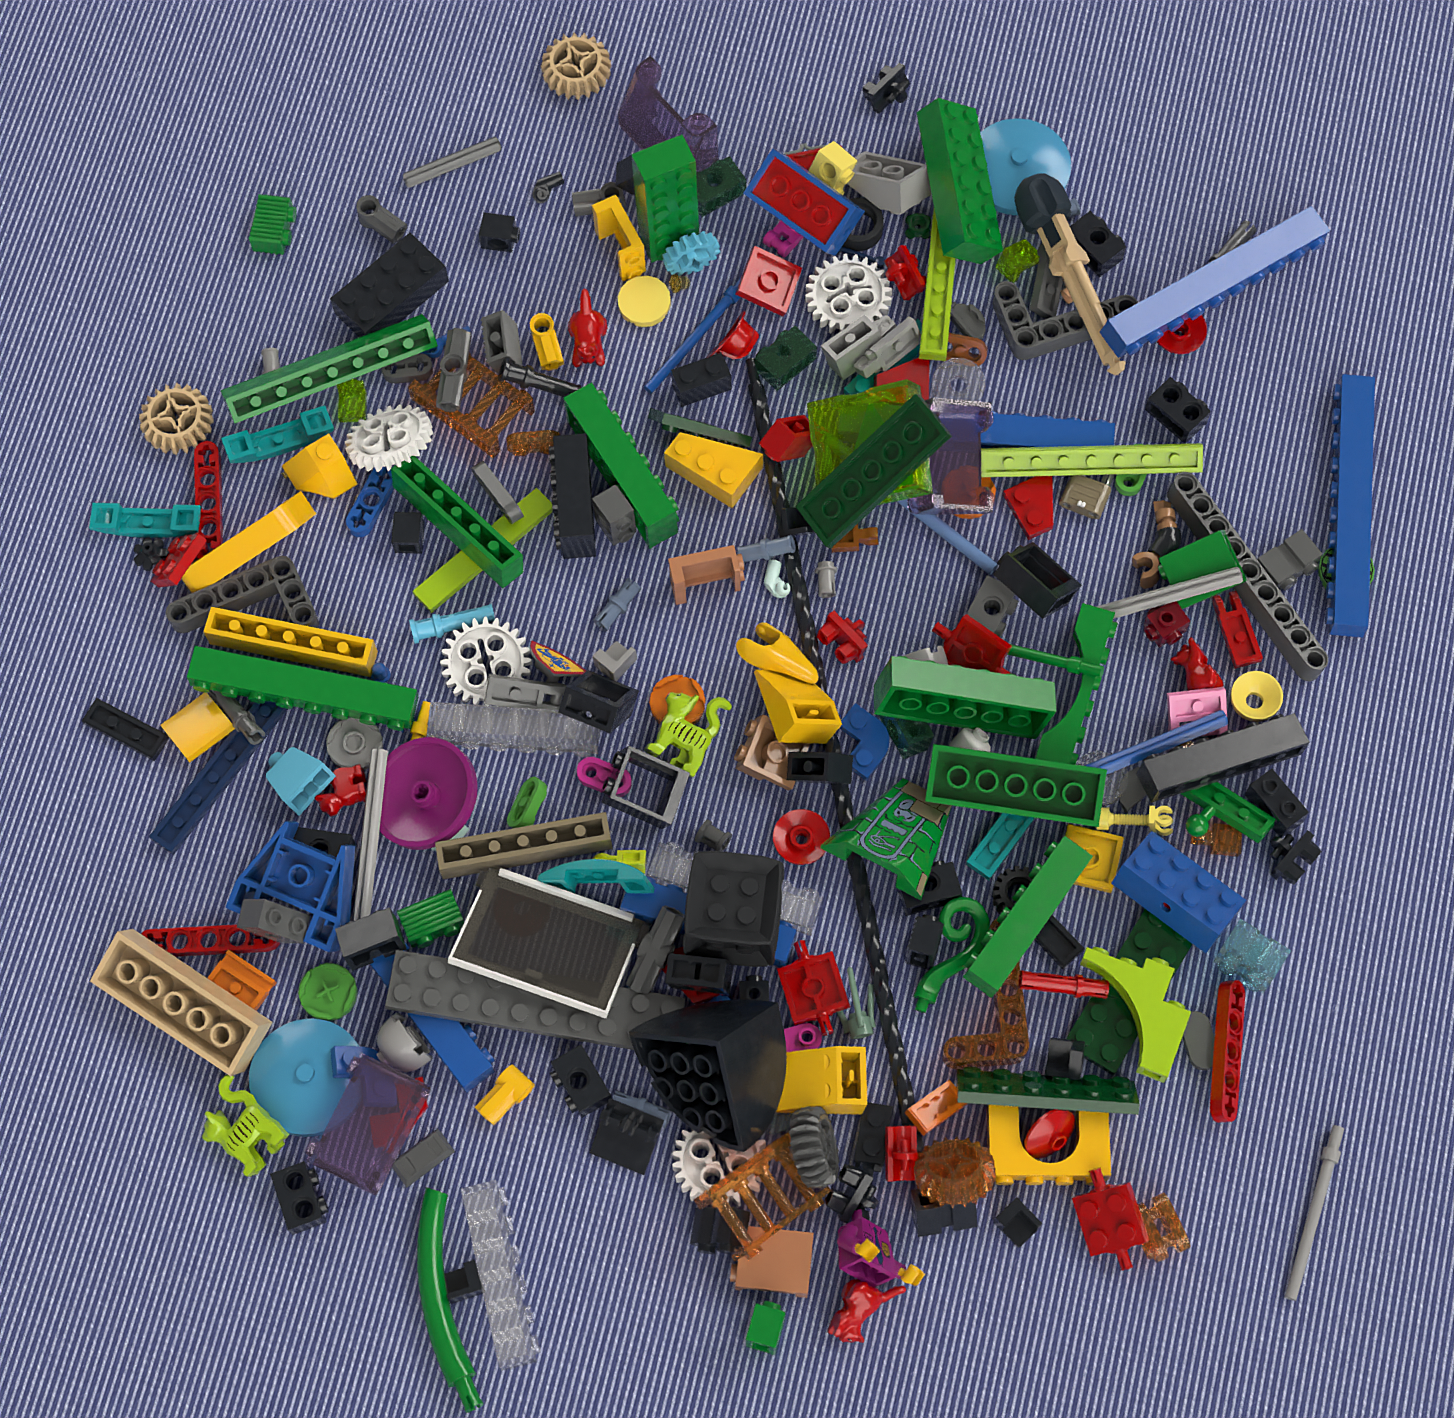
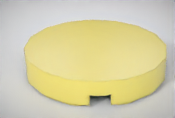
(644, 301)

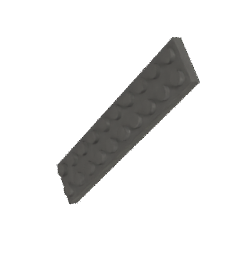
(445, 991)

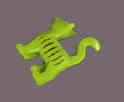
(688, 738)
(246, 1132)

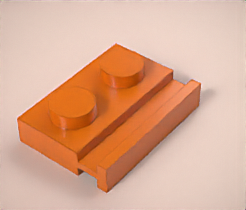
(242, 980)

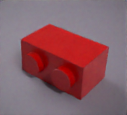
(787, 438)

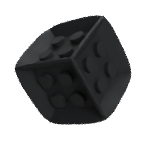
(733, 907)

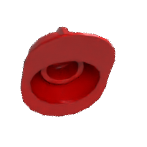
(738, 340)

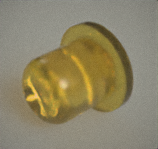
(679, 283)

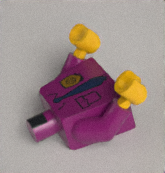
(868, 1255)

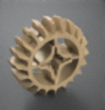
(566, 77)
(160, 416)

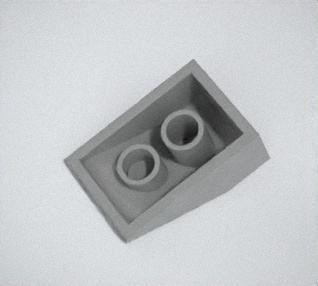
(890, 181)

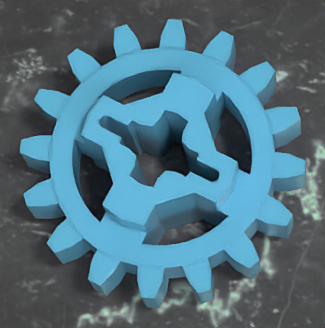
(691, 253)

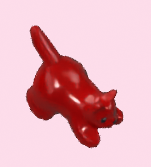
(587, 328)
(1198, 673)
(859, 1303)

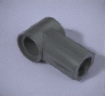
(585, 199)
(380, 220)

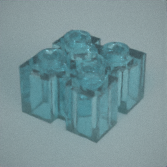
(1251, 956)

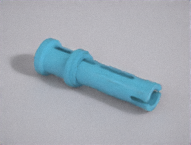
(438, 625)

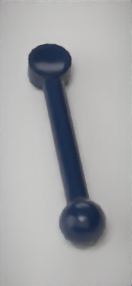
(879, 259)

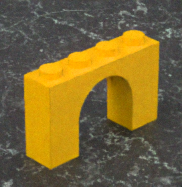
(1015, 1163)

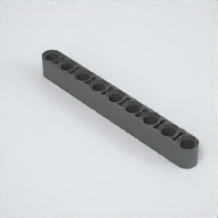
(1258, 584)

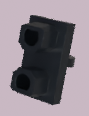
(889, 88)
(1287, 867)
(856, 1196)

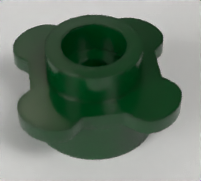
(921, 220)

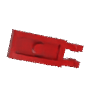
(1237, 631)

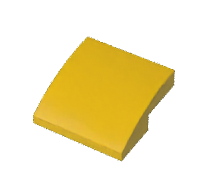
(197, 727)

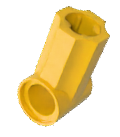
(546, 342)
(510, 1088)

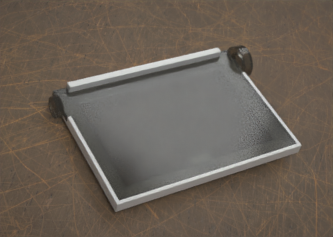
(547, 940)

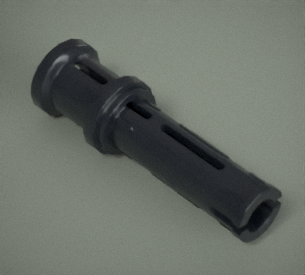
(526, 377)

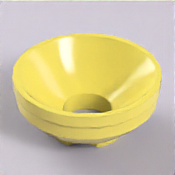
(1257, 684)

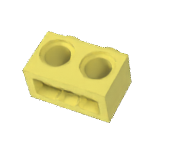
(833, 166)

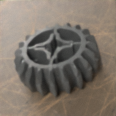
(814, 1147)

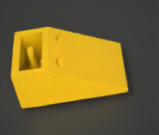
(797, 708)
(826, 1079)

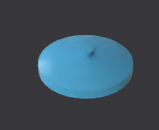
(1019, 150)
(295, 1076)

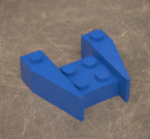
(303, 879)

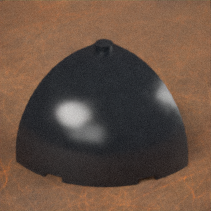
(718, 1066)

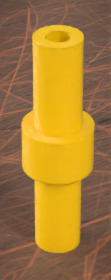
(419, 727)

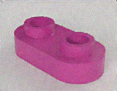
(603, 771)
(794, 1037)

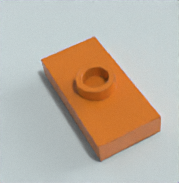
(935, 1108)

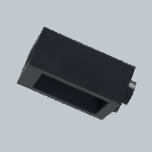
(1036, 579)
(589, 694)
(672, 794)

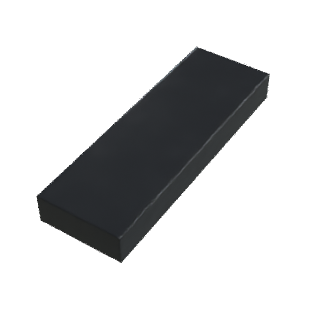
(125, 729)

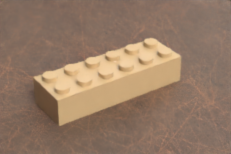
(181, 1001)

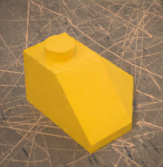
(320, 469)

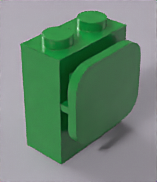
(1199, 559)

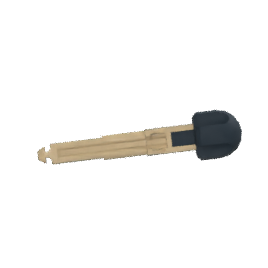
(1045, 211)

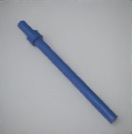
(728, 299)

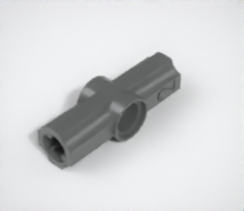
(452, 383)
(655, 950)

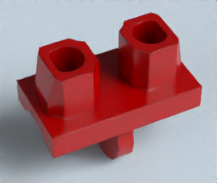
(904, 272)
(846, 634)
(900, 1153)

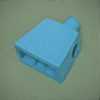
(298, 778)

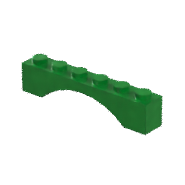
(1090, 635)

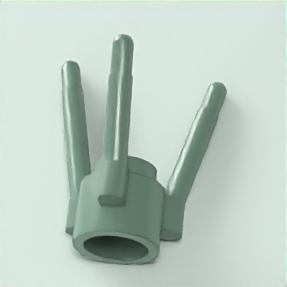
(859, 1023)

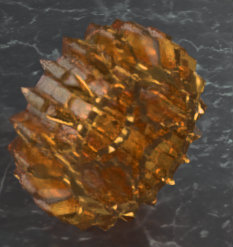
(955, 1171)

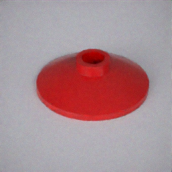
(1193, 336)
(800, 823)
(1049, 1133)

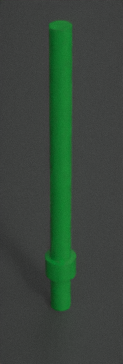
(1073, 664)

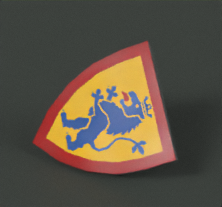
(554, 663)

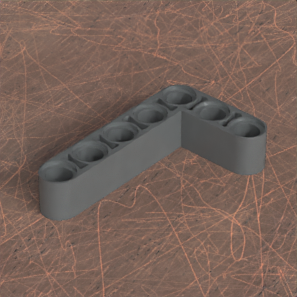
(1057, 325)
(246, 595)

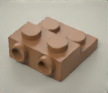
(763, 754)

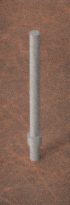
(1330, 1157)

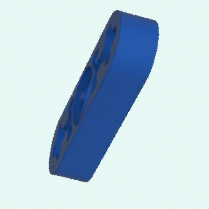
(356, 513)

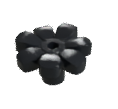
(149, 553)

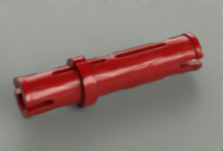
(1072, 985)

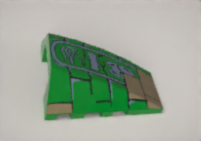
(896, 833)

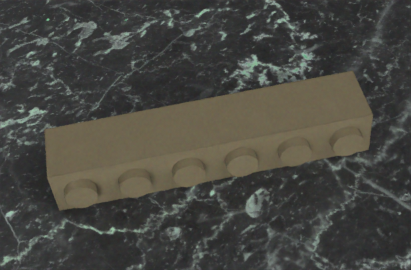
(523, 845)

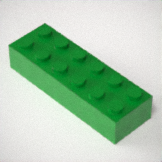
(959, 181)
(665, 195)
(621, 464)
(964, 697)
(1016, 785)

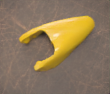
(779, 656)

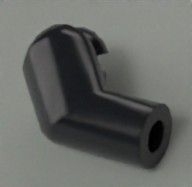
(544, 186)

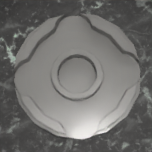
(352, 742)

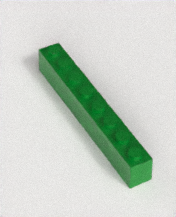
(328, 368)
(303, 688)

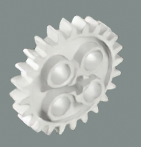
(847, 292)
(406, 435)
(462, 669)
(696, 1170)

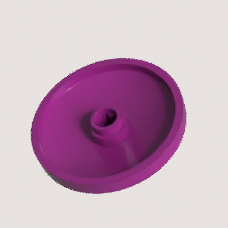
(427, 793)

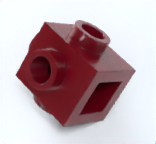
(1166, 624)

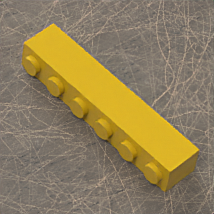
(290, 641)

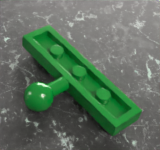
(1228, 807)

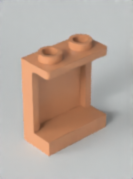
(705, 568)
(779, 1267)

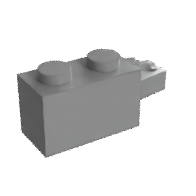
(852, 343)

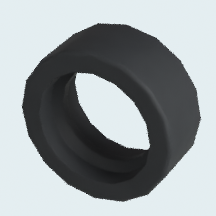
(868, 240)

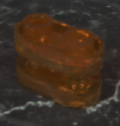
(1176, 1235)

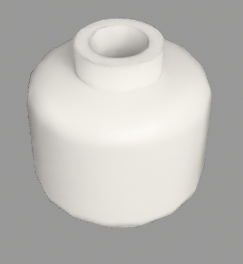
(971, 739)

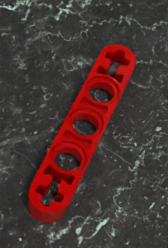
(211, 491)
(195, 935)
(1225, 1094)

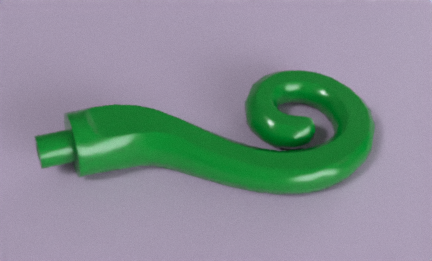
(933, 979)

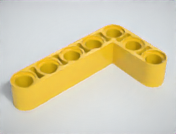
(249, 543)

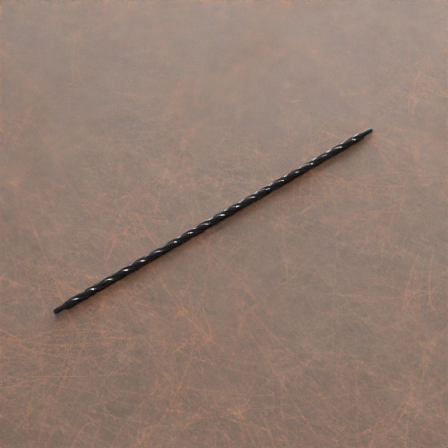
(842, 795)

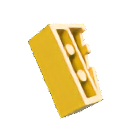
(714, 466)

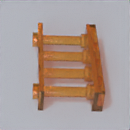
(466, 423)
(738, 1182)

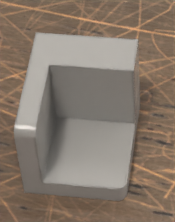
(615, 660)

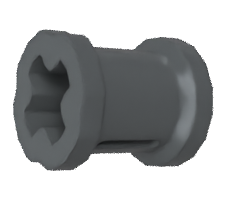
(713, 836)

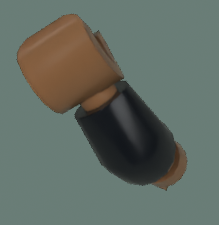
(1166, 541)

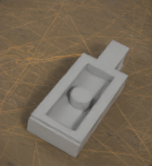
(889, 349)

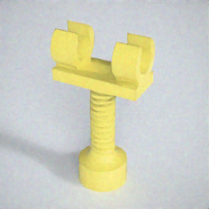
(1151, 820)

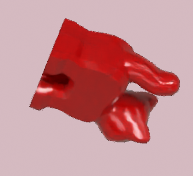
(346, 790)

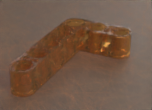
(997, 1041)

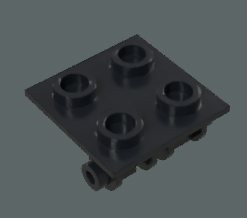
(626, 1136)

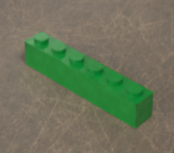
(458, 521)
(1027, 917)

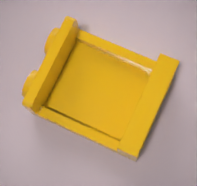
(612, 219)

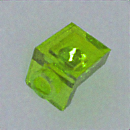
(1016, 259)
(352, 401)

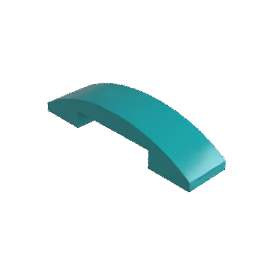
(278, 439)
(145, 522)
(596, 871)

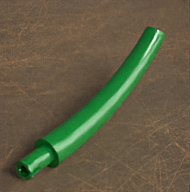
(435, 1305)

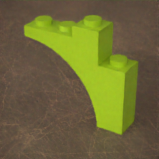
(1143, 989)

